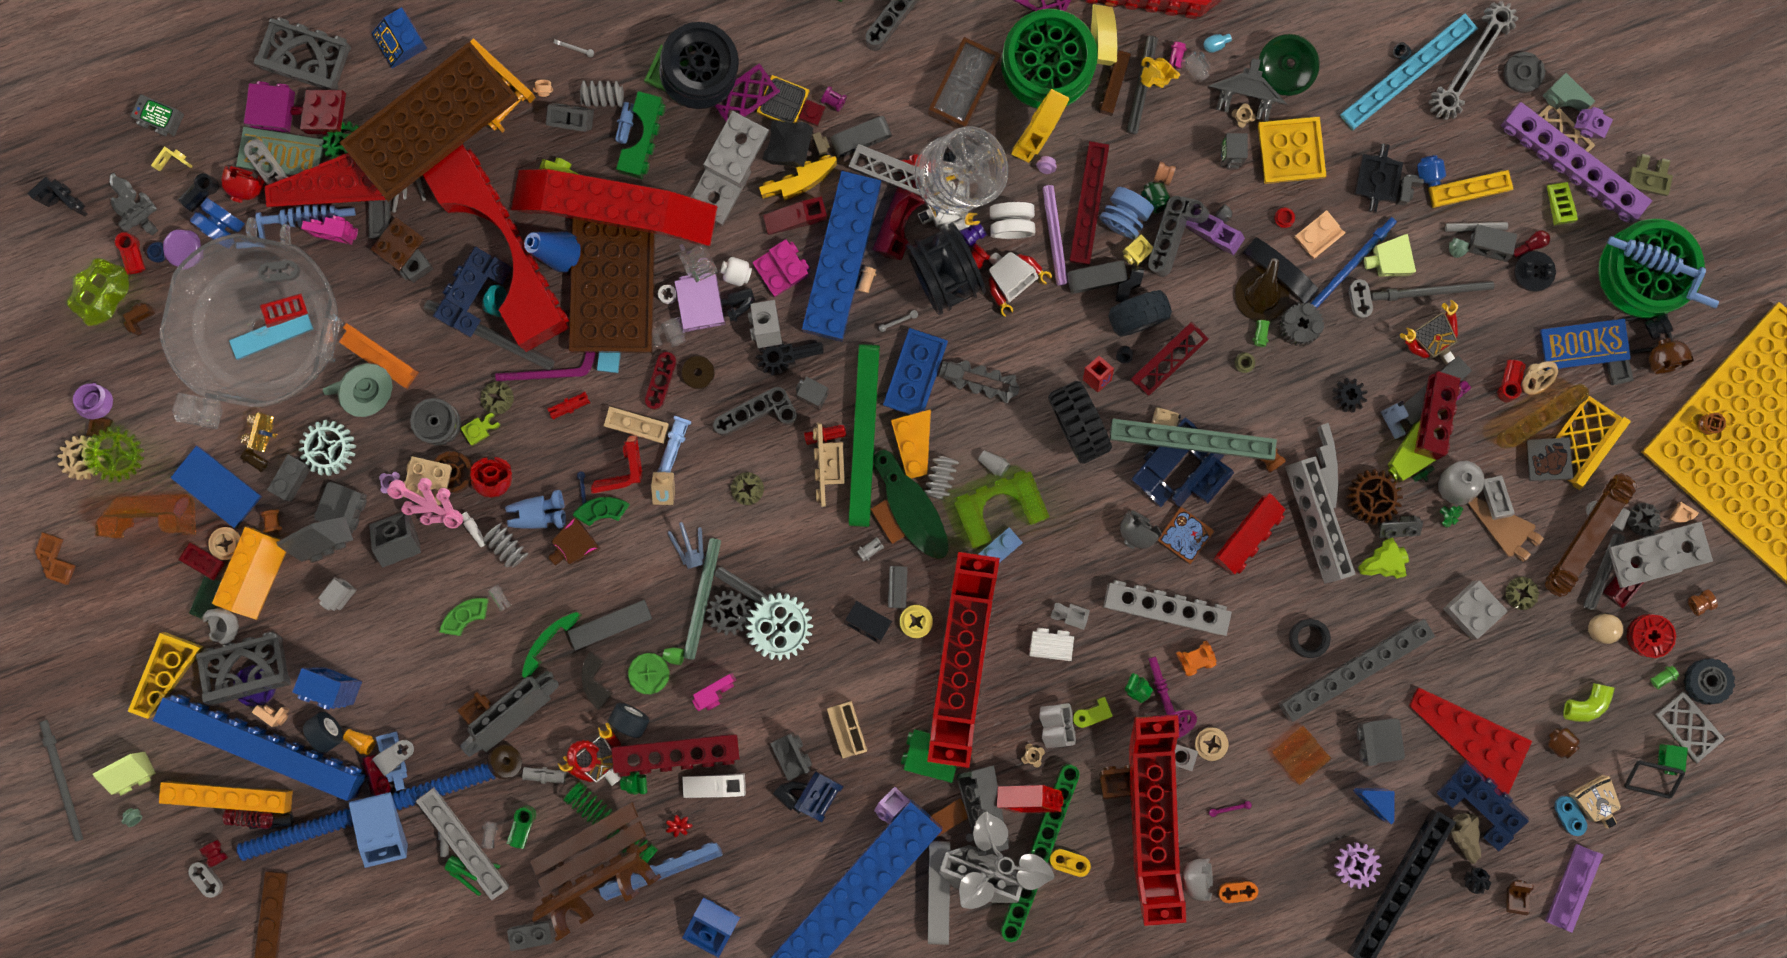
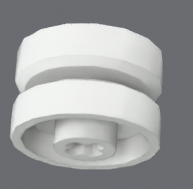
(1012, 220)

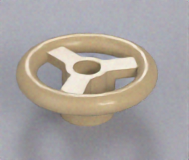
(1538, 375)

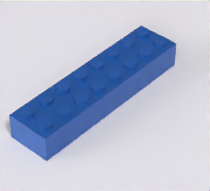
(842, 256)

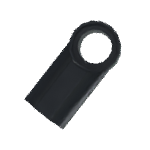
(196, 193)

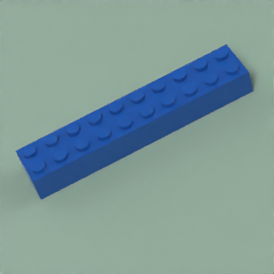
(260, 747)
(862, 885)

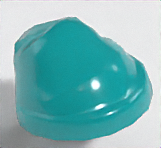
(494, 299)

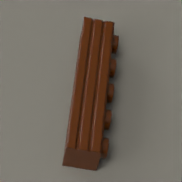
(1114, 83)

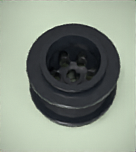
(701, 39)

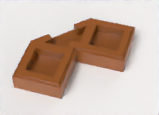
(47, 552)

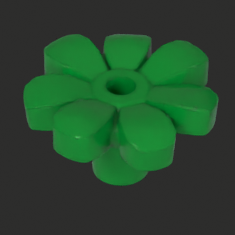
(1451, 515)

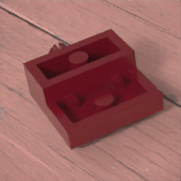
(321, 111)

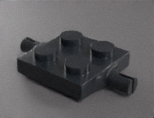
(1378, 178)

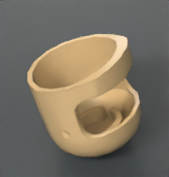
(1605, 628)

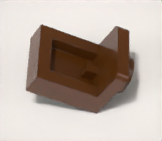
(138, 313)
(474, 708)
(1518, 897)

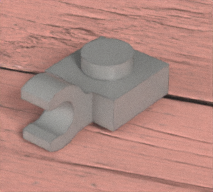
(1073, 616)

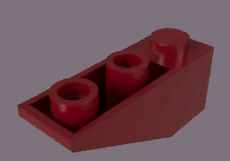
(796, 216)

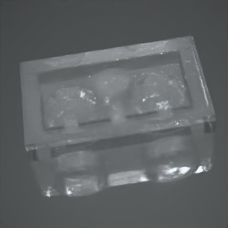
(698, 262)

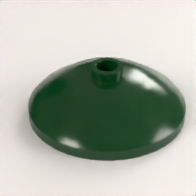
(1280, 75)

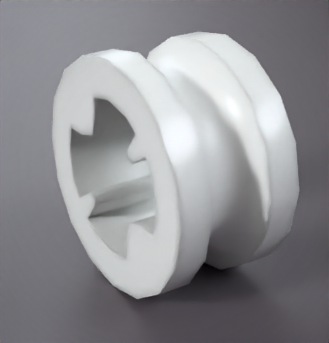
(662, 297)

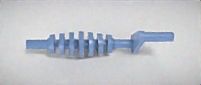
(301, 216)
(1660, 260)

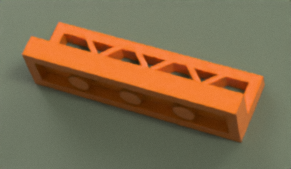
(376, 354)

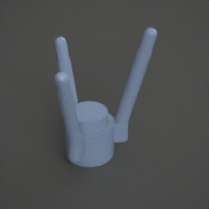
(692, 557)

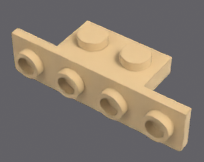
(829, 463)

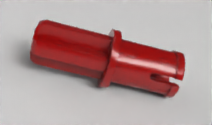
(828, 434)

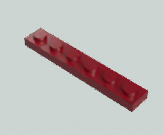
(1089, 203)

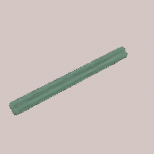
(702, 598)

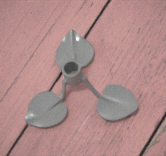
(988, 834)

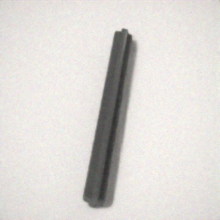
(503, 341)

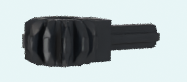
(787, 355)

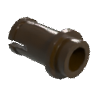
(254, 460)

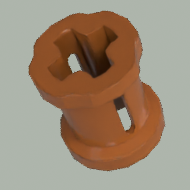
(271, 521)

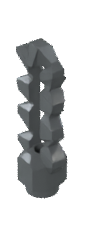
(955, 371)

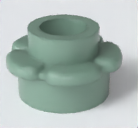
(131, 817)

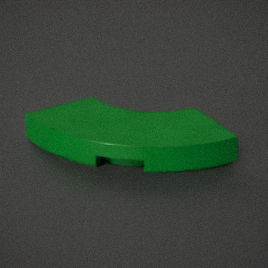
(601, 508)

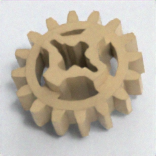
(76, 465)

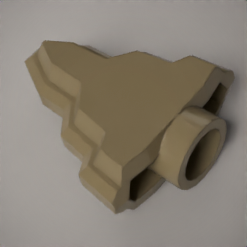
(1467, 835)

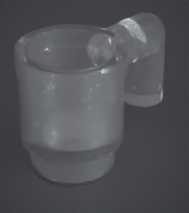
(673, 331)

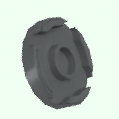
(1524, 72)

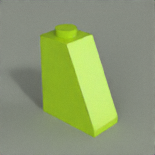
(1405, 461)

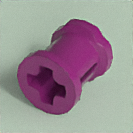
(833, 99)

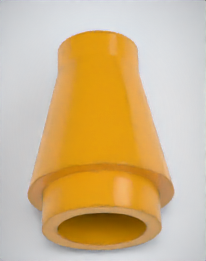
(360, 742)

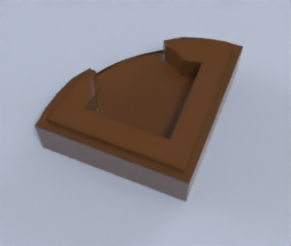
(97, 424)

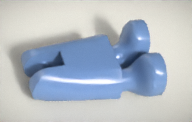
(532, 512)

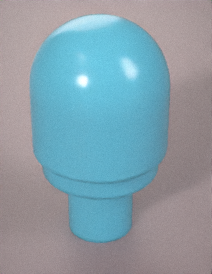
(1216, 42)

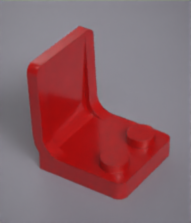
(630, 450)

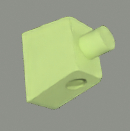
(1392, 258)

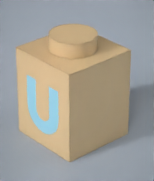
(663, 488)

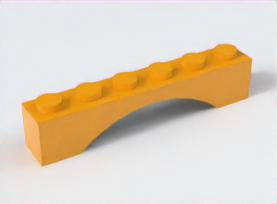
(225, 797)

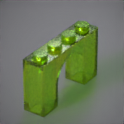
(1021, 488)

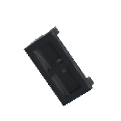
(867, 622)

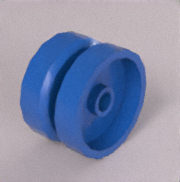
(217, 221)

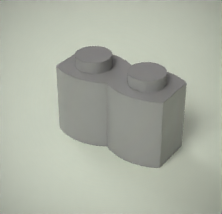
(336, 594)
(1057, 725)

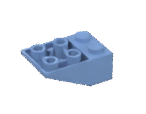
(378, 830)

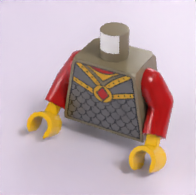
(1435, 335)

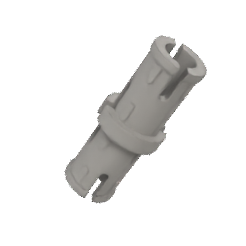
(544, 775)

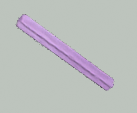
(1055, 235)

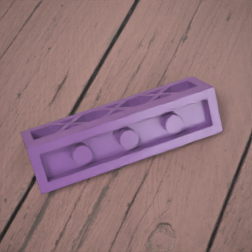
(1574, 888)

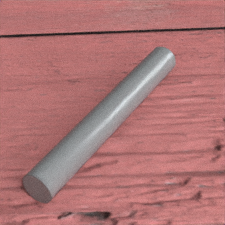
(1450, 227)

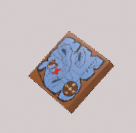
(1185, 535)

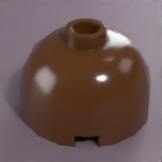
(1669, 356)

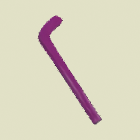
(576, 372)

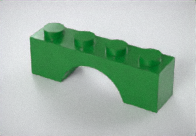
(634, 159)

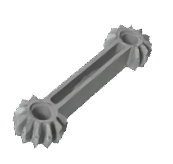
(1473, 60)

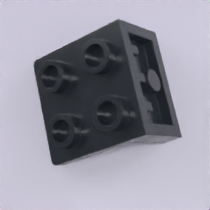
(51, 191)

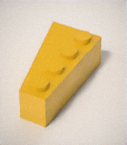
(164, 670)

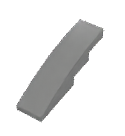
(1328, 461)

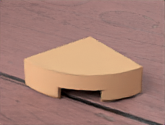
(1682, 513)

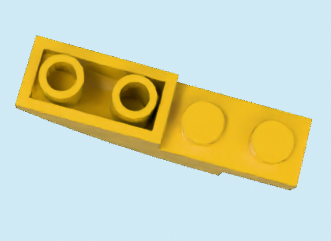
(1041, 126)
(807, 178)

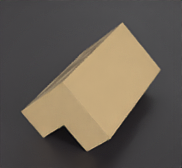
(847, 729)

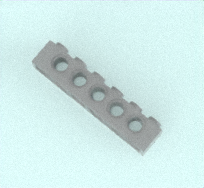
(1320, 520)
(1218, 625)

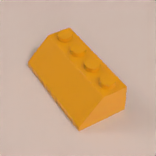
(250, 574)

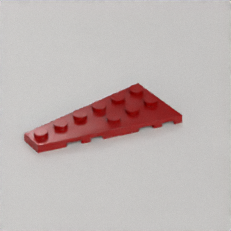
(328, 183)
(1484, 744)

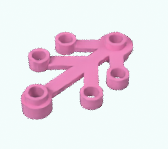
(446, 515)

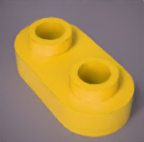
(1069, 862)

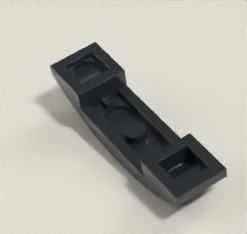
(1288, 273)

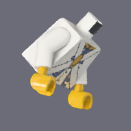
(961, 221)

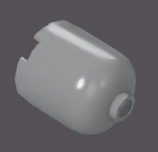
(1461, 482)

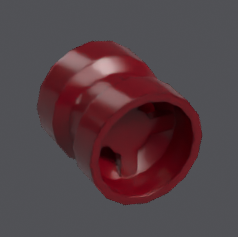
(213, 853)

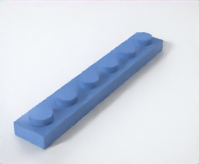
(669, 867)

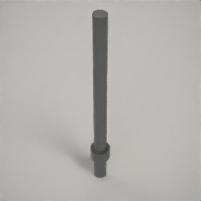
(1394, 294)
(49, 741)

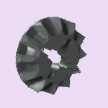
(1636, 516)

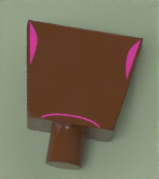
(573, 544)

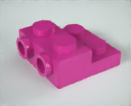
(333, 229)
(781, 267)
(710, 695)

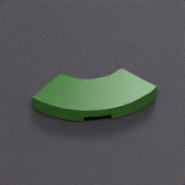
(464, 614)

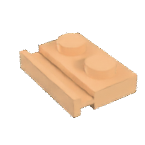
(1319, 234)

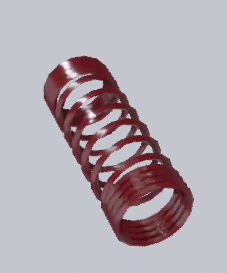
(265, 818)

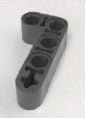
(894, 16)
(1174, 236)
(752, 415)

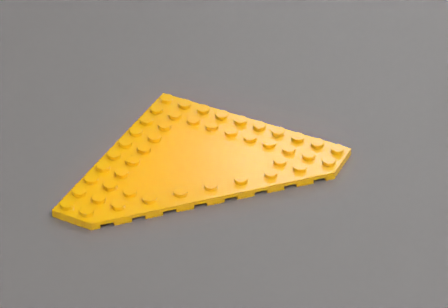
(1743, 468)

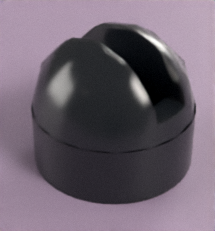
(1402, 47)
(1124, 354)

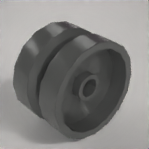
(424, 425)

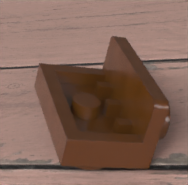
(1115, 782)

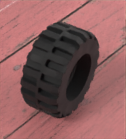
(1080, 422)

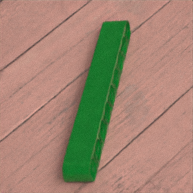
(864, 435)
(1048, 844)

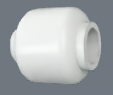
(736, 271)

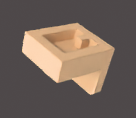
(267, 714)

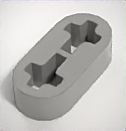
(1365, 298)
(202, 883)

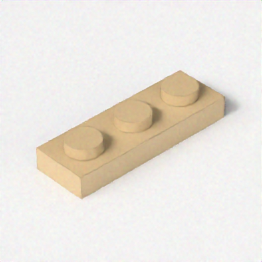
(636, 425)

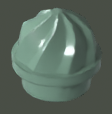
(1458, 247)

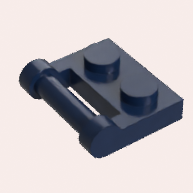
(815, 794)

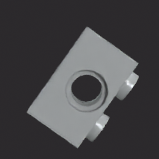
(765, 323)

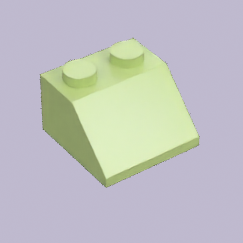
(126, 773)

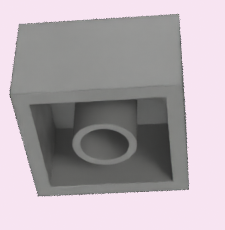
(1475, 609)

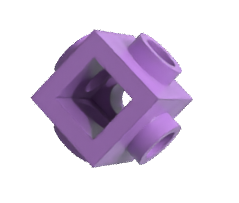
(1593, 123)

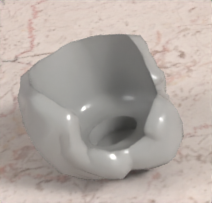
(222, 625)

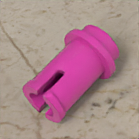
(1177, 54)

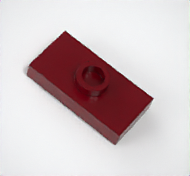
(201, 561)

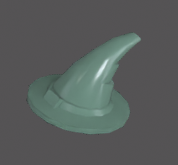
(362, 389)

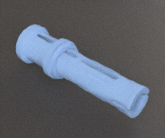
(675, 437)

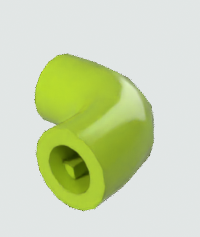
(1591, 708)

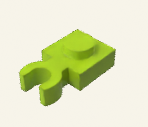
(477, 430)

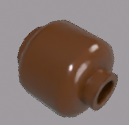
(1563, 742)

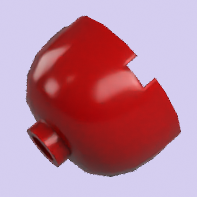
(241, 184)
(491, 477)

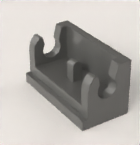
(1492, 243)

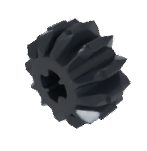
(1343, 399)

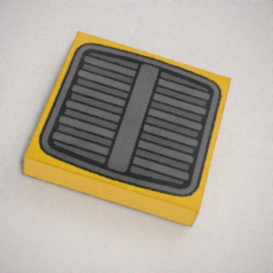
(785, 105)

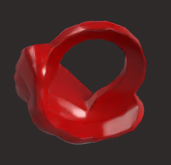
(590, 747)

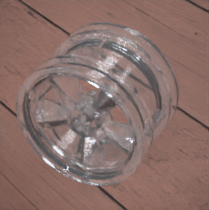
(984, 164)

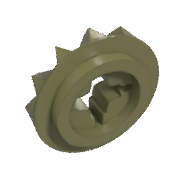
(500, 406)
(756, 492)
(1513, 596)

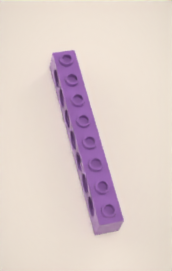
(1636, 200)

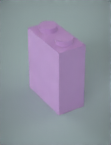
(699, 303)

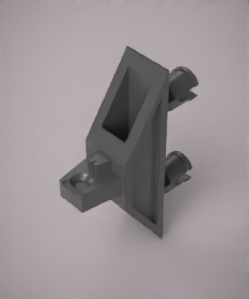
(1249, 84)

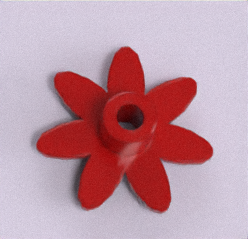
(678, 825)

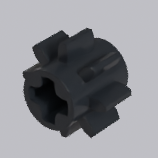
(1477, 880)

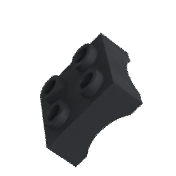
(788, 143)

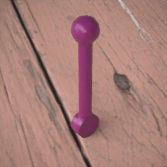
(1213, 812)

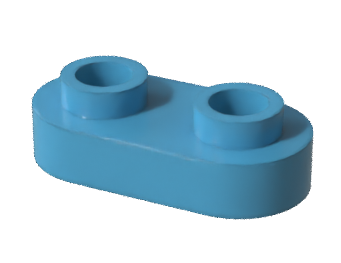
(1570, 817)

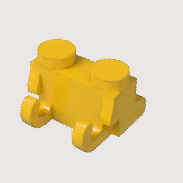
(1158, 72)

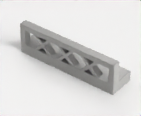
(889, 162)

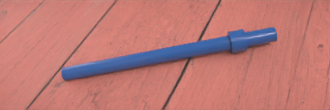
(1379, 235)

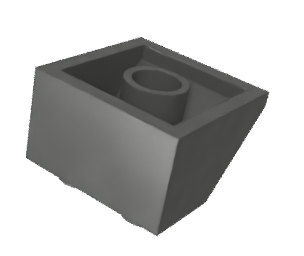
(394, 539)

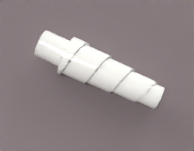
(472, 527)

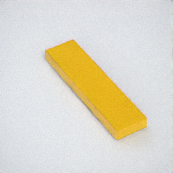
(1470, 189)

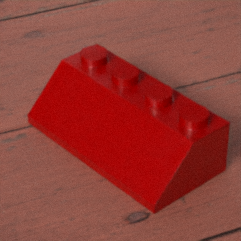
(1249, 534)

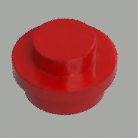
(1284, 217)

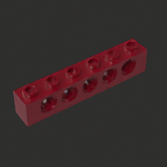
(729, 754)

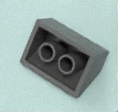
(317, 540)

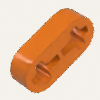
(1238, 897)

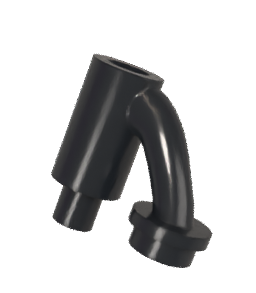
(740, 298)
(785, 796)

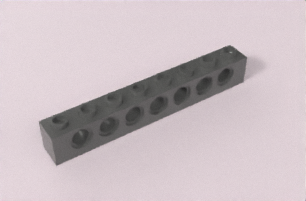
(1356, 669)

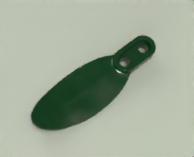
(912, 508)

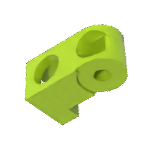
(1100, 712)

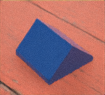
(1379, 801)

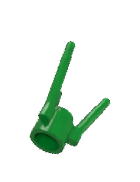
(457, 868)

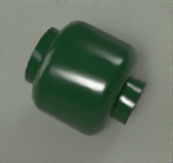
(1157, 195)

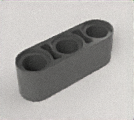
(863, 134)
(1097, 277)

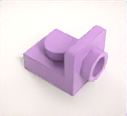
(891, 805)

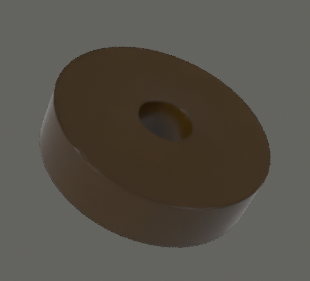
(691, 366)
(496, 765)

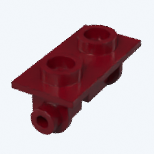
(378, 782)

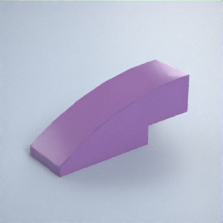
(1217, 233)

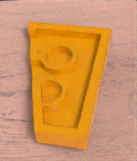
(913, 442)

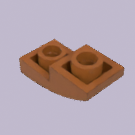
(950, 815)

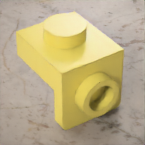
(1137, 251)

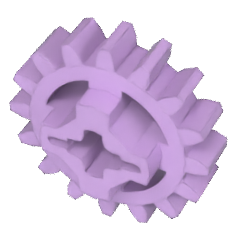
(1369, 860)

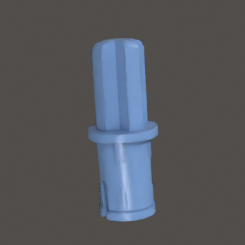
(625, 123)

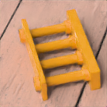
(521, 92)

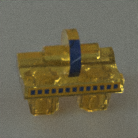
(260, 431)

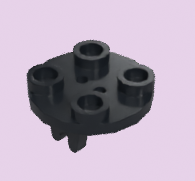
(1544, 273)

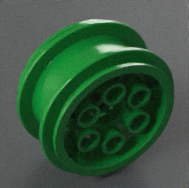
(1015, 68)
(1626, 291)

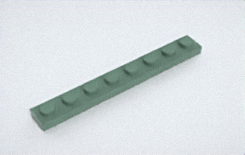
(1193, 439)

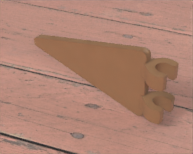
(1508, 531)

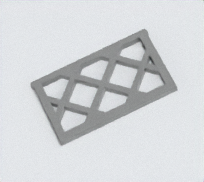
(1707, 725)

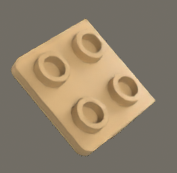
(434, 471)

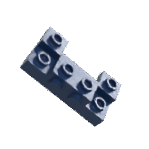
(465, 287)
(1158, 466)
(1489, 800)

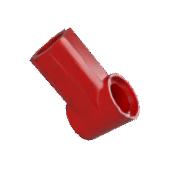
(131, 255)
(1512, 378)

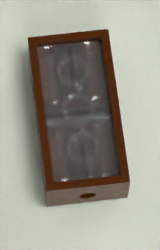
(964, 84)

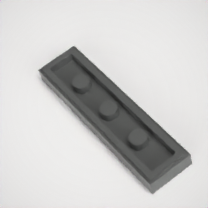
(1414, 405)
(610, 625)

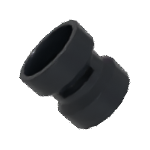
(1659, 326)

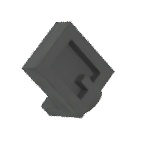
(1405, 192)

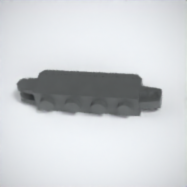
(509, 713)

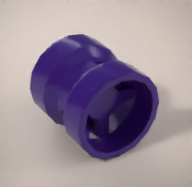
(973, 233)

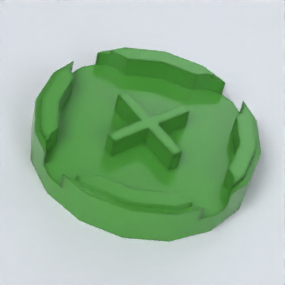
(648, 673)

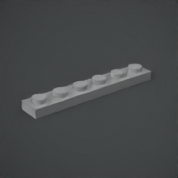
(462, 843)

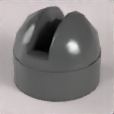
(1223, 213)

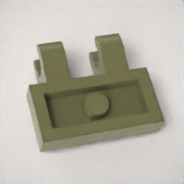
(1651, 181)

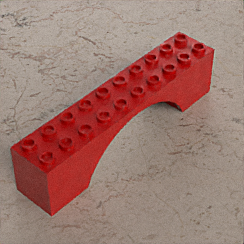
(529, 306)

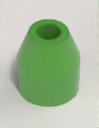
(674, 655)

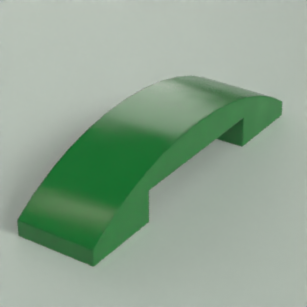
(531, 662)

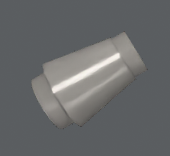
(994, 463)

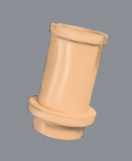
(866, 279)

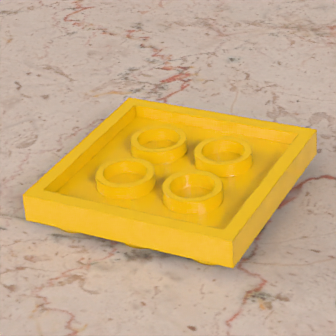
(1291, 150)

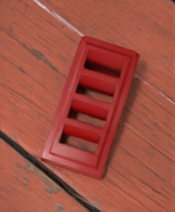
(265, 308)

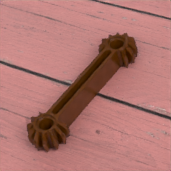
(1614, 497)

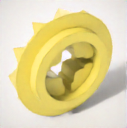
(926, 622)

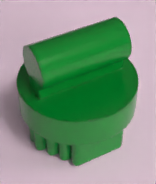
(1138, 688)
(634, 783)

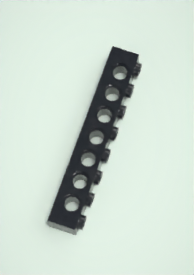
(1402, 886)

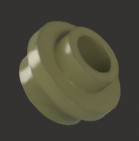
(1244, 356)

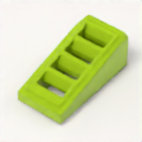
(1572, 214)

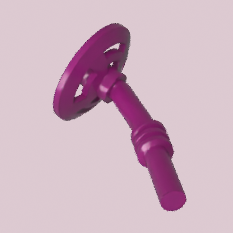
(1162, 690)

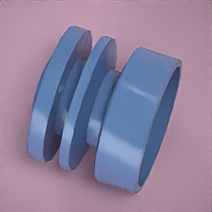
(1128, 209)

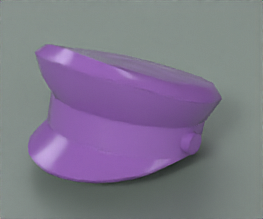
(180, 245)
(92, 401)

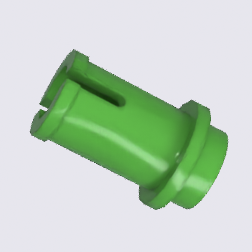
(1261, 333)
(1664, 677)

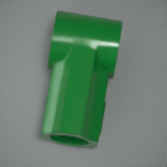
(520, 828)

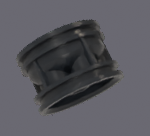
(945, 268)

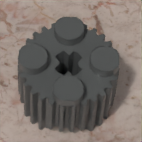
(1309, 316)

